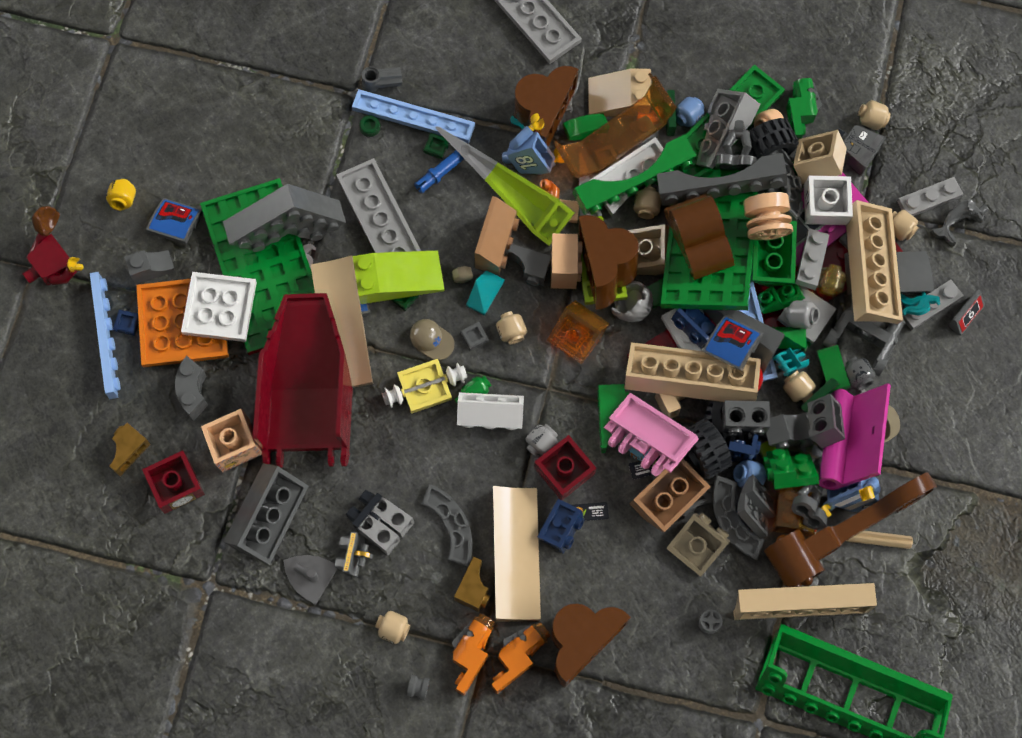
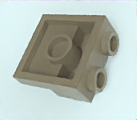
(699, 543)

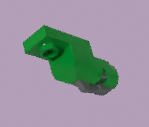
(803, 106)

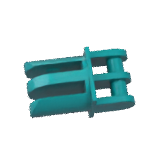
(790, 361)

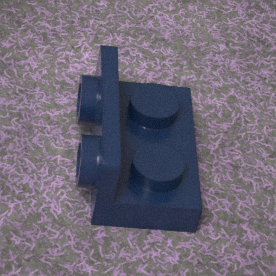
(694, 325)
(741, 451)
(561, 526)

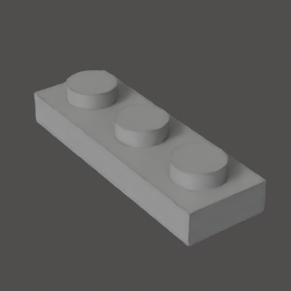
(931, 197)
(812, 259)
(948, 296)

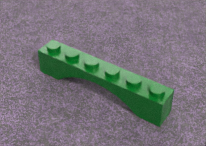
(597, 193)

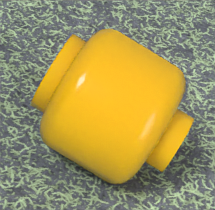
(120, 194)

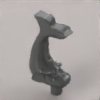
(964, 210)

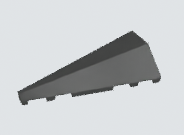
(768, 344)

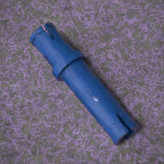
(434, 175)

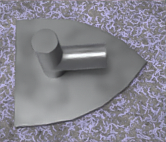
(309, 575)

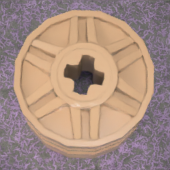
(768, 216)

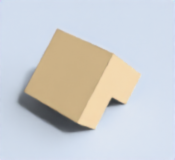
(669, 404)

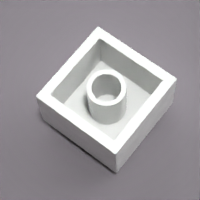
(828, 200)

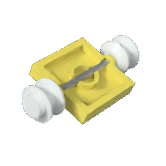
(424, 385)

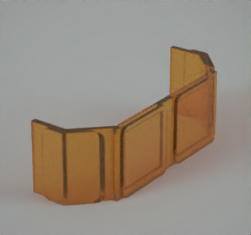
(620, 133)

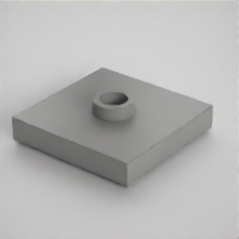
(825, 313)

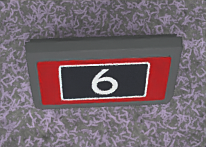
(967, 313)

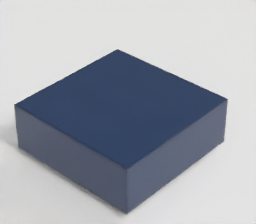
(126, 322)

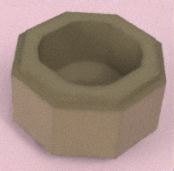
(462, 274)

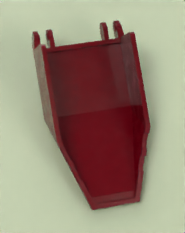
(303, 383)

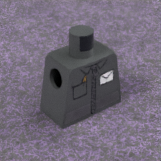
(861, 147)

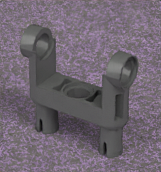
(884, 339)

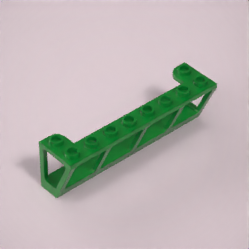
(859, 671)

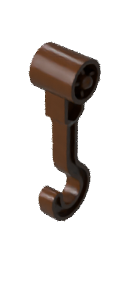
(798, 558)

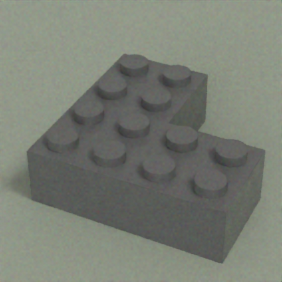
(283, 213)

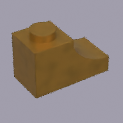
(129, 447)
(471, 590)

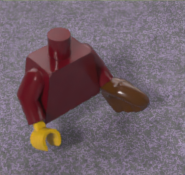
(46, 254)

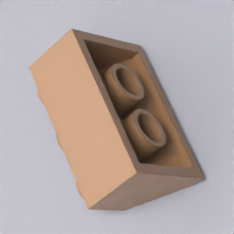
(496, 237)
(670, 495)

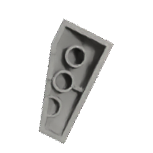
(724, 110)

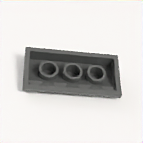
(913, 273)

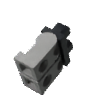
(374, 516)

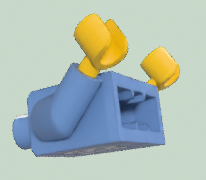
(529, 151)
(853, 497)

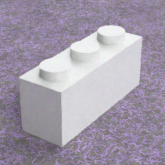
(490, 411)

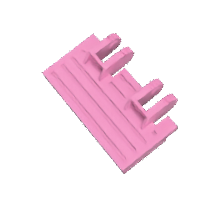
(646, 430)

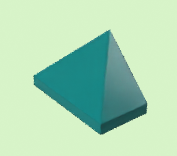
(484, 292)

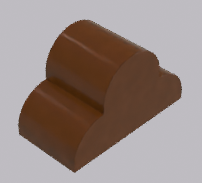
(547, 97)
(700, 235)
(608, 258)
(582, 636)

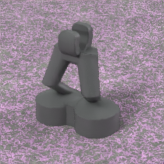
(728, 160)
(808, 507)

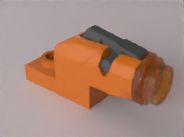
(468, 650)
(516, 652)

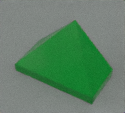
(794, 338)

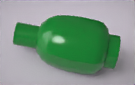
(476, 385)

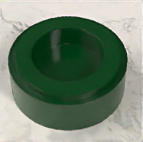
(369, 126)

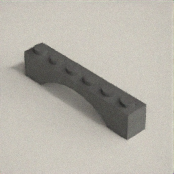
(764, 174)

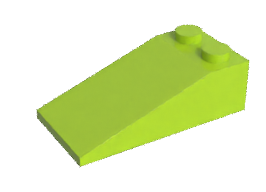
(397, 275)

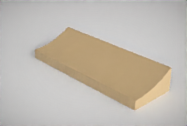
(873, 264)
(339, 282)
(689, 374)
(516, 554)
(805, 601)

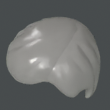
(637, 304)

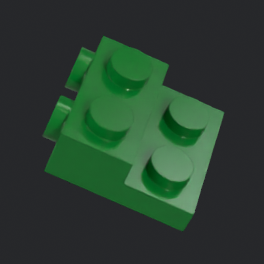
(788, 470)

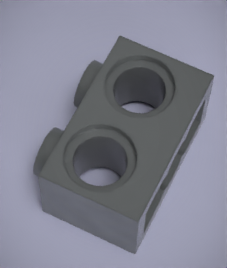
(745, 411)
(825, 421)

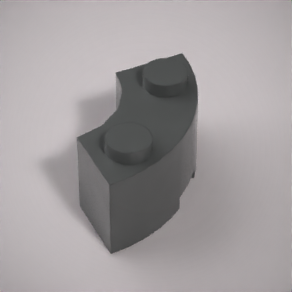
(189, 386)
(789, 431)

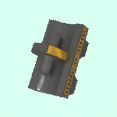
(356, 554)

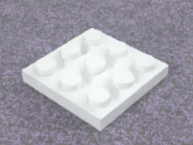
(219, 306)

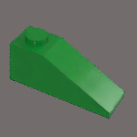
(608, 401)

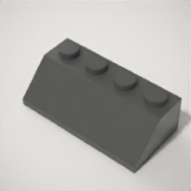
(266, 513)

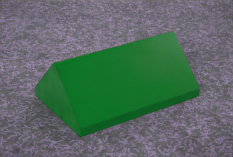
(775, 260)

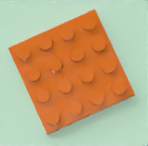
(160, 325)

